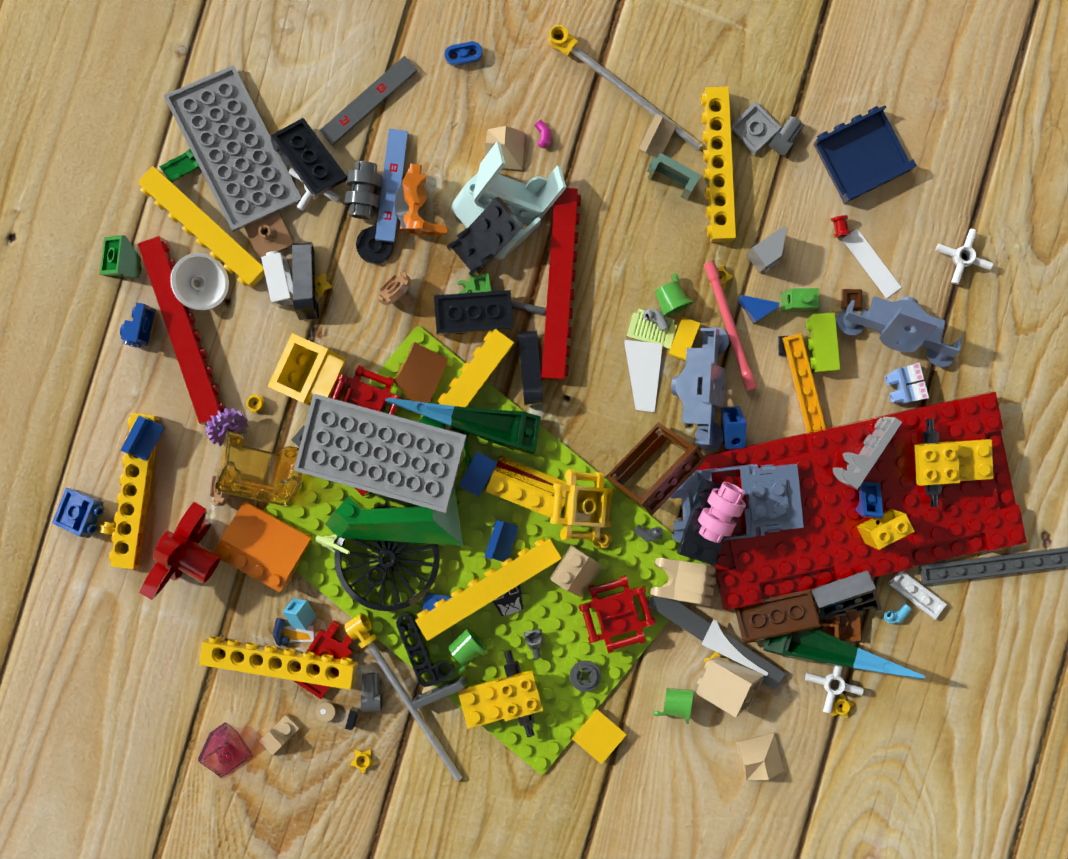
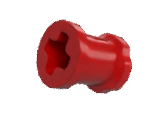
(840, 226)

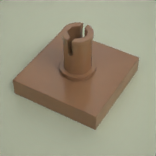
(269, 235)

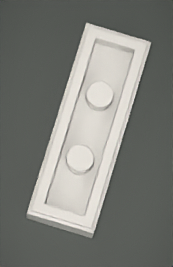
(917, 594)

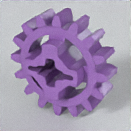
(223, 422)

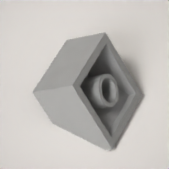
(767, 252)

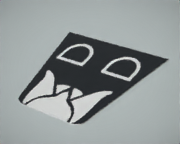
(509, 602)

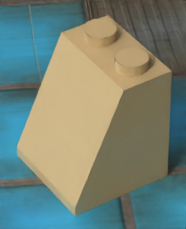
(576, 571)
(728, 685)

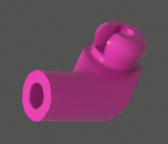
(546, 134)

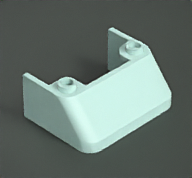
(524, 200)
(467, 211)

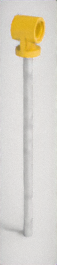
(568, 46)
(359, 628)

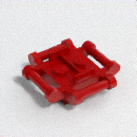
(364, 394)
(617, 614)

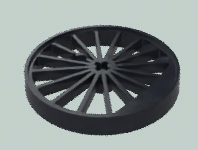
(383, 567)

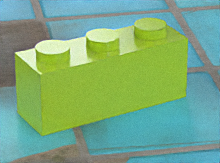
(823, 342)

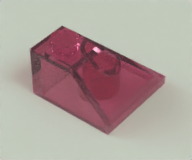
(224, 750)

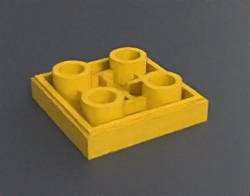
(599, 736)

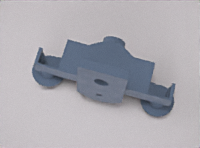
(902, 328)
(703, 387)

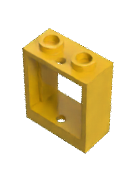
(890, 529)

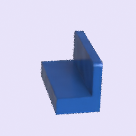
(142, 438)
(478, 474)
(501, 541)

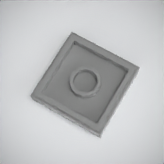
(755, 128)

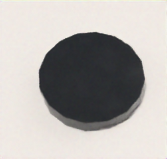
(370, 250)

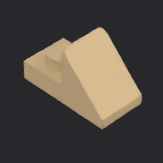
(279, 734)

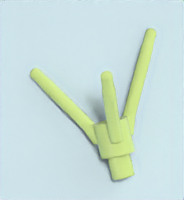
(330, 543)

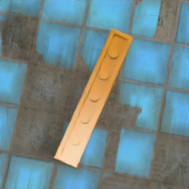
(804, 382)

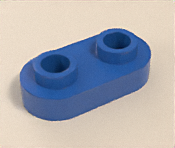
(462, 51)

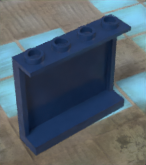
(862, 154)

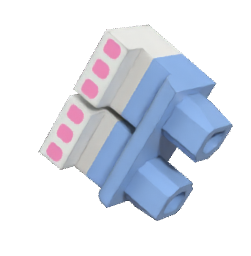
(904, 376)

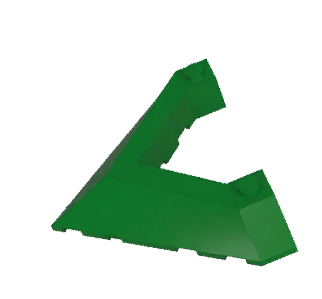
(399, 523)

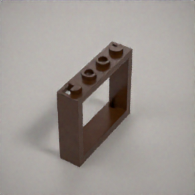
(669, 481)

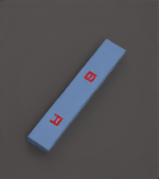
(390, 184)

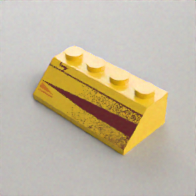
(524, 486)

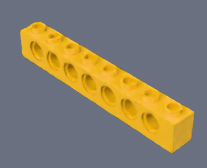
(720, 97)
(139, 501)
(211, 657)

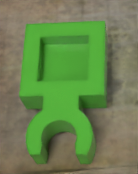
(478, 283)

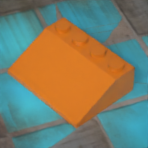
(263, 546)

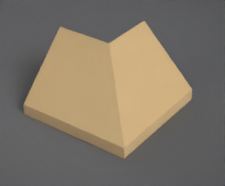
(511, 143)
(760, 757)

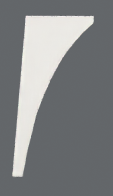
(718, 642)

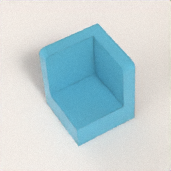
(299, 614)

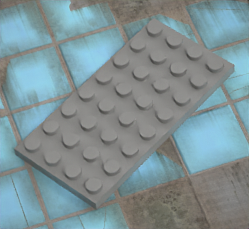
(232, 148)
(380, 453)

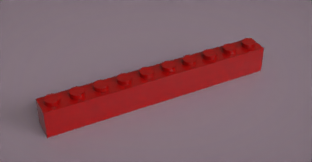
(559, 285)
(182, 331)

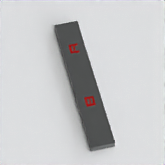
(368, 100)

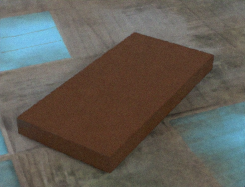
(777, 616)

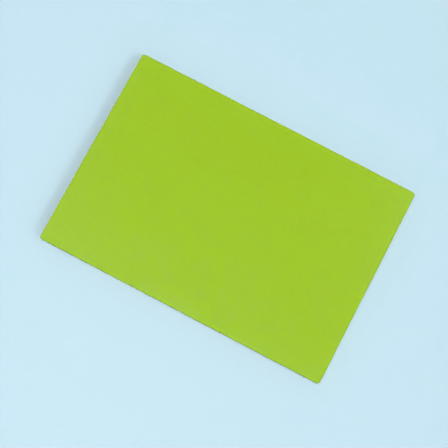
(544, 602)

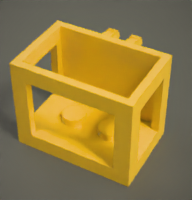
(306, 370)

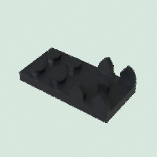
(308, 157)
(486, 236)
(473, 312)
(692, 542)

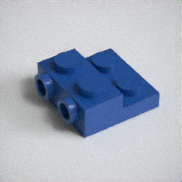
(138, 331)
(78, 513)

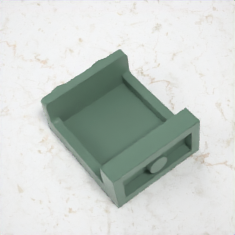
(675, 172)

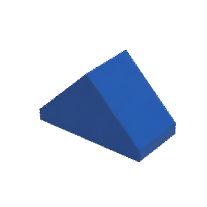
(756, 307)

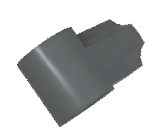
(784, 139)
(371, 698)

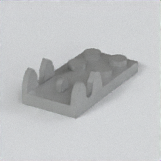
(861, 463)

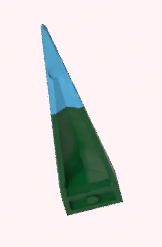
(506, 428)
(823, 648)

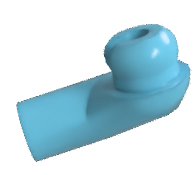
(897, 616)

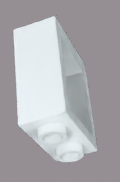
(278, 278)

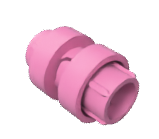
(725, 505)

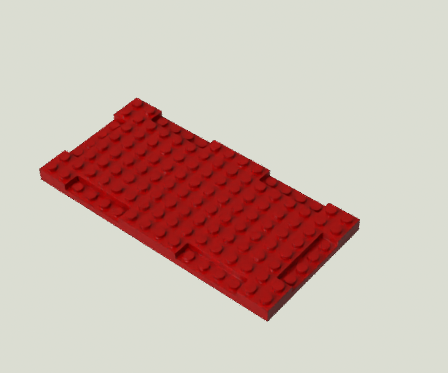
(830, 547)

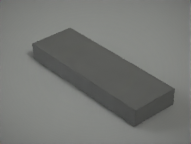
(439, 692)

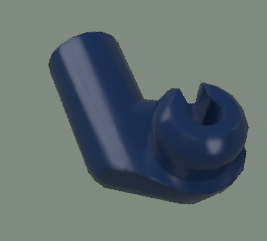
(278, 633)

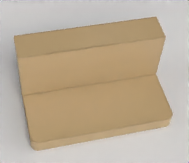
(657, 136)

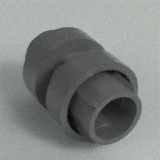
(364, 182)

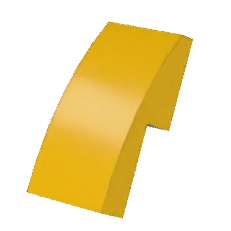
(684, 338)

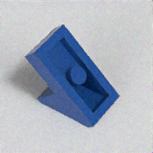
(870, 500)

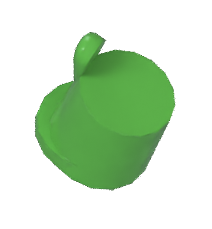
(672, 298)
(466, 648)
(677, 704)

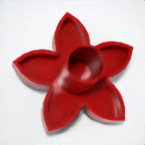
(182, 553)

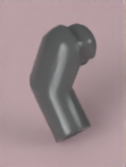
(650, 534)

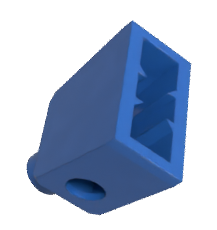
(733, 427)

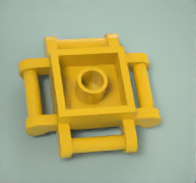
(582, 505)

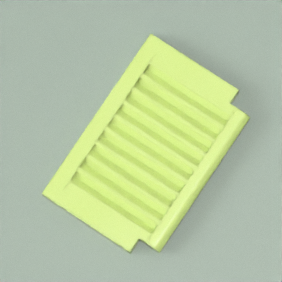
(649, 331)

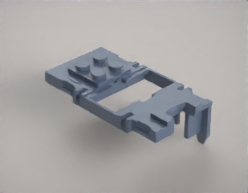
(770, 498)

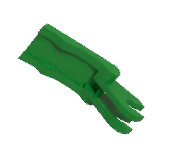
(180, 166)

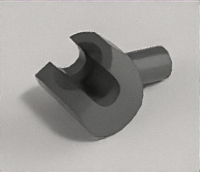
(534, 642)

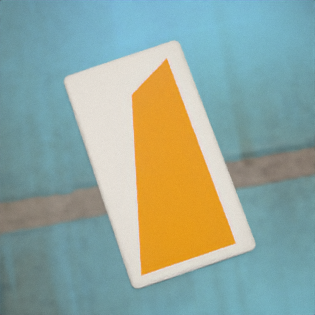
(299, 635)

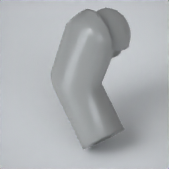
(656, 316)

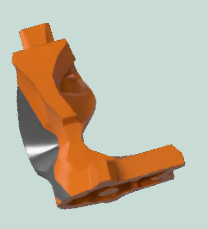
(409, 199)

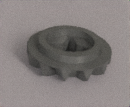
(584, 685)

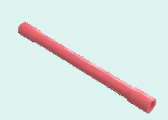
(714, 278)

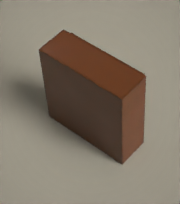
(848, 295)

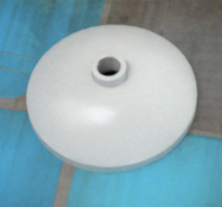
(208, 273)

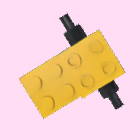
(950, 462)
(503, 698)

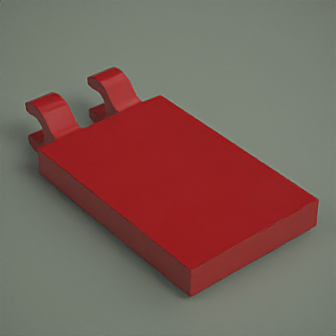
(326, 645)

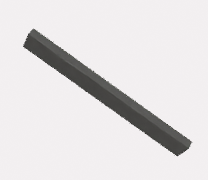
(994, 565)
(699, 627)

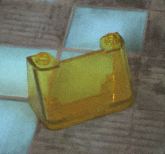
(257, 472)

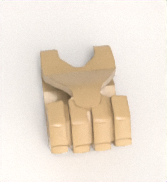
(686, 581)

